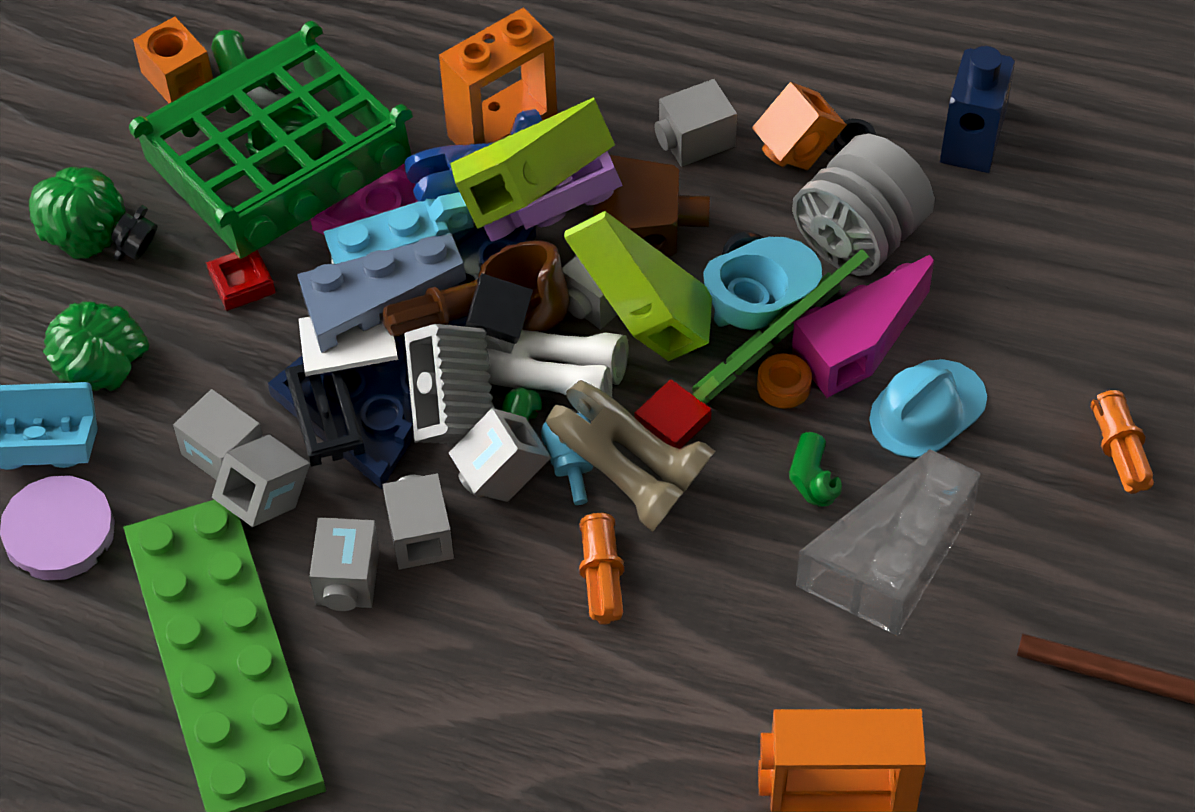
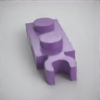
(588, 185)

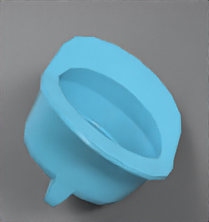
(760, 280)
(927, 407)

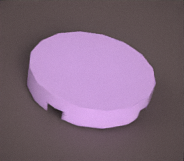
(57, 527)

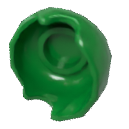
(289, 122)

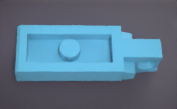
(399, 227)

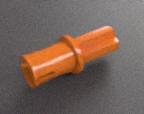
(1123, 441)
(601, 567)

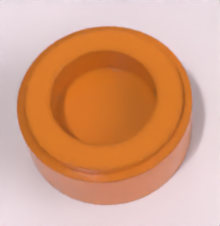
(784, 380)

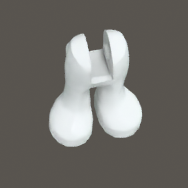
(593, 359)

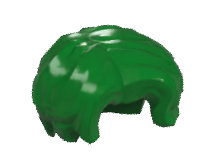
(76, 211)
(94, 344)

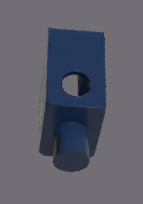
(981, 89)

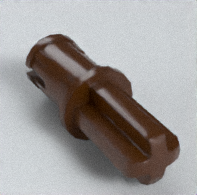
(432, 308)

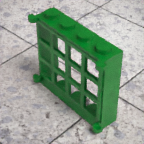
(303, 193)

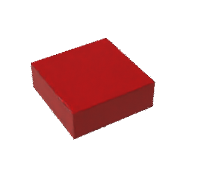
(239, 279)
(673, 414)

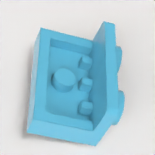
(46, 424)

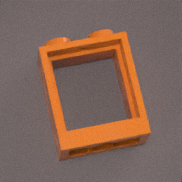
(474, 64)
(843, 760)

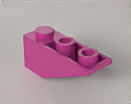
(856, 332)

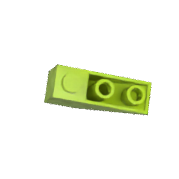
(530, 162)
(645, 288)

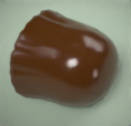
(537, 268)

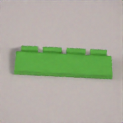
(774, 332)

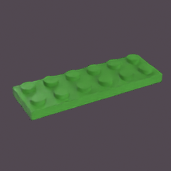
(223, 661)

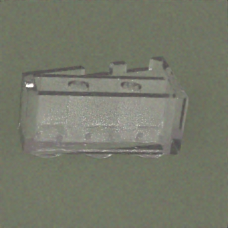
(892, 542)

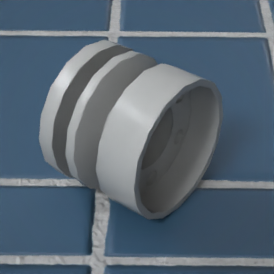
(863, 201)

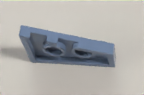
(360, 288)

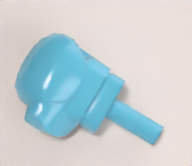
(567, 463)

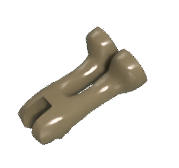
(614, 423)

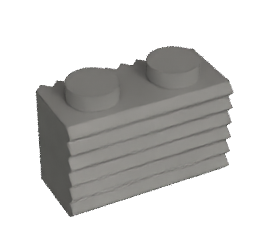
(447, 381)

